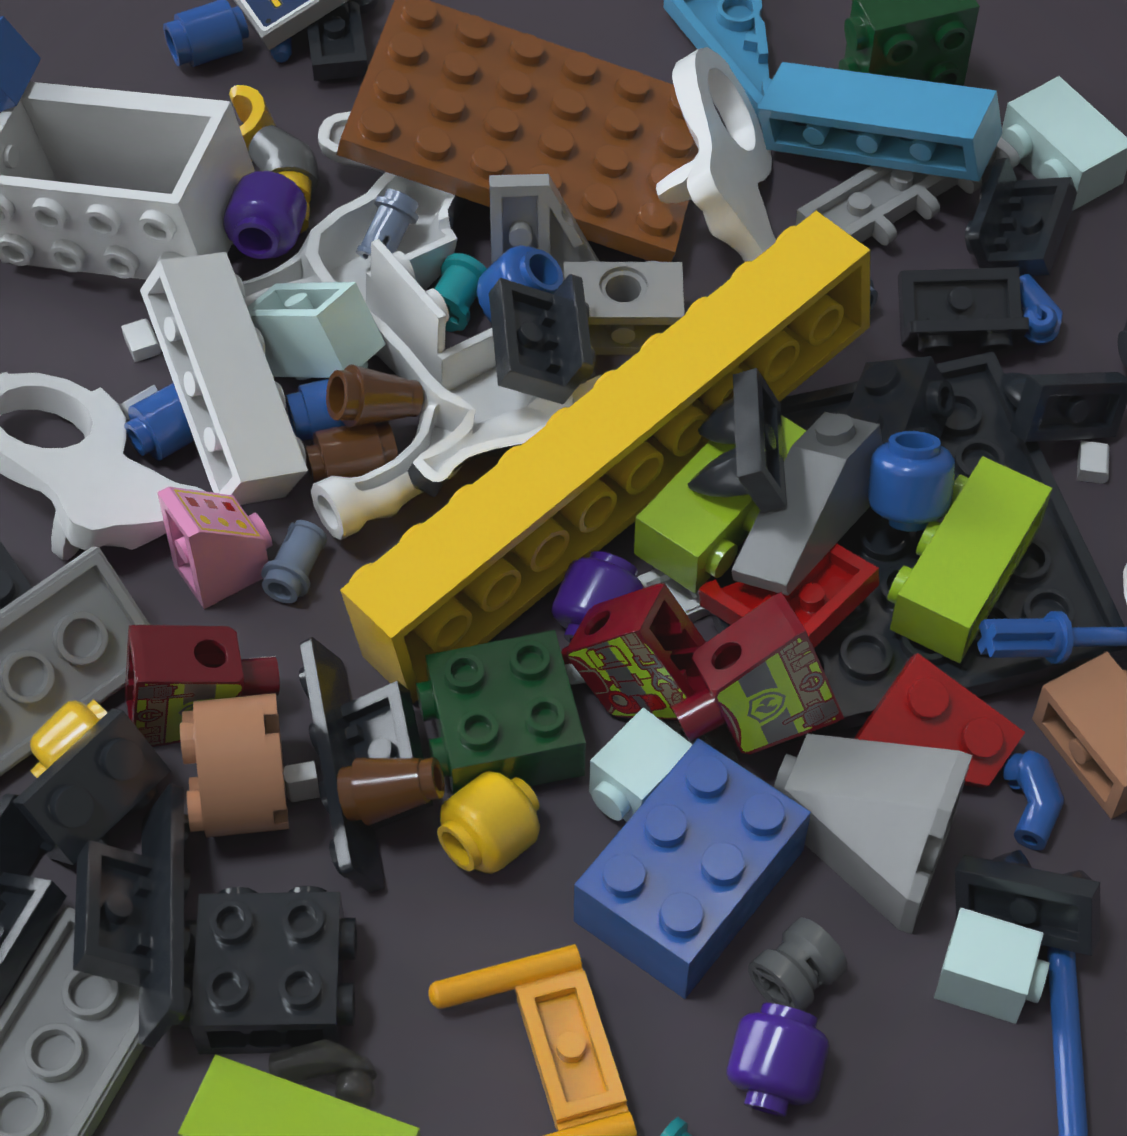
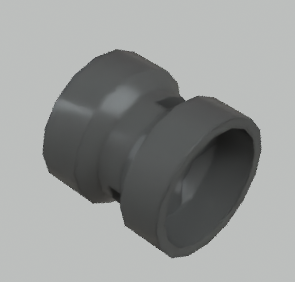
(798, 965)

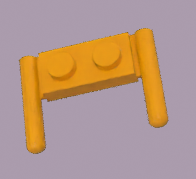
(562, 1033)

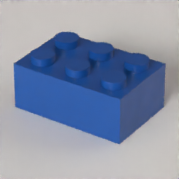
(690, 867)

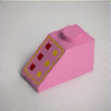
(213, 542)

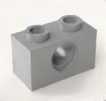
(629, 301)

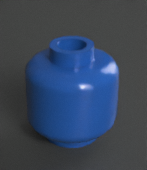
(520, 265)
(911, 480)

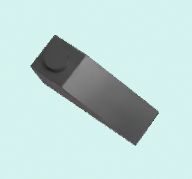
(824, 498)

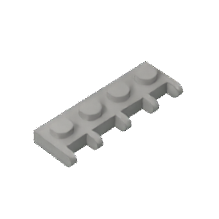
(882, 195)

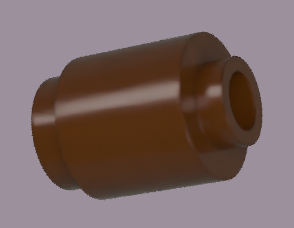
(350, 450)

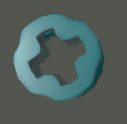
(459, 288)

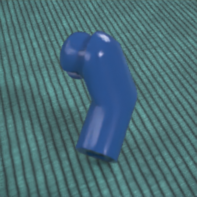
(1042, 311)
(1043, 794)

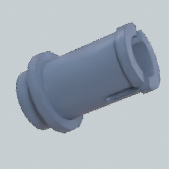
(390, 221)
(288, 573)

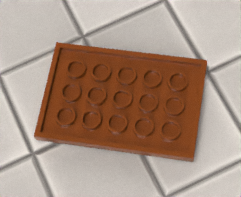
(479, 100)

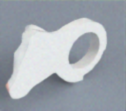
(728, 159)
(92, 484)

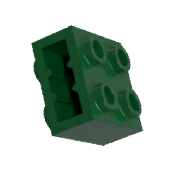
(911, 38)
(503, 711)

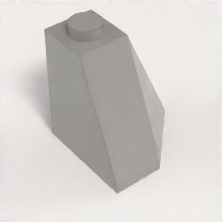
(877, 814)

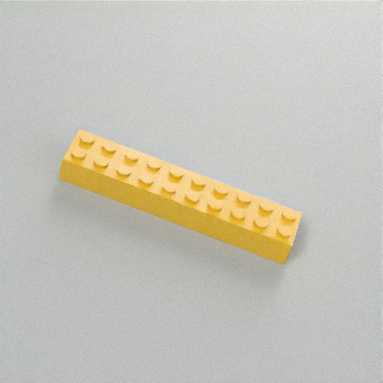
(606, 454)

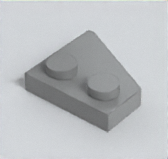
(534, 214)

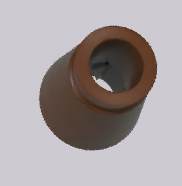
(371, 396)
(387, 786)

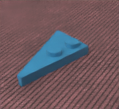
(732, 31)

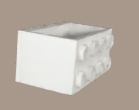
(116, 142)

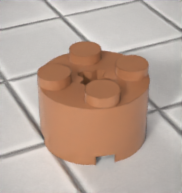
(237, 766)

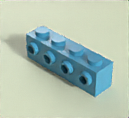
(881, 120)

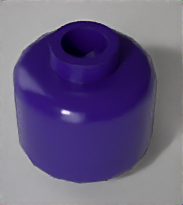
(265, 214)
(590, 583)
(778, 1058)

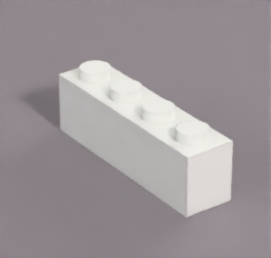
(223, 378)

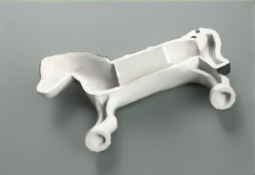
(463, 406)

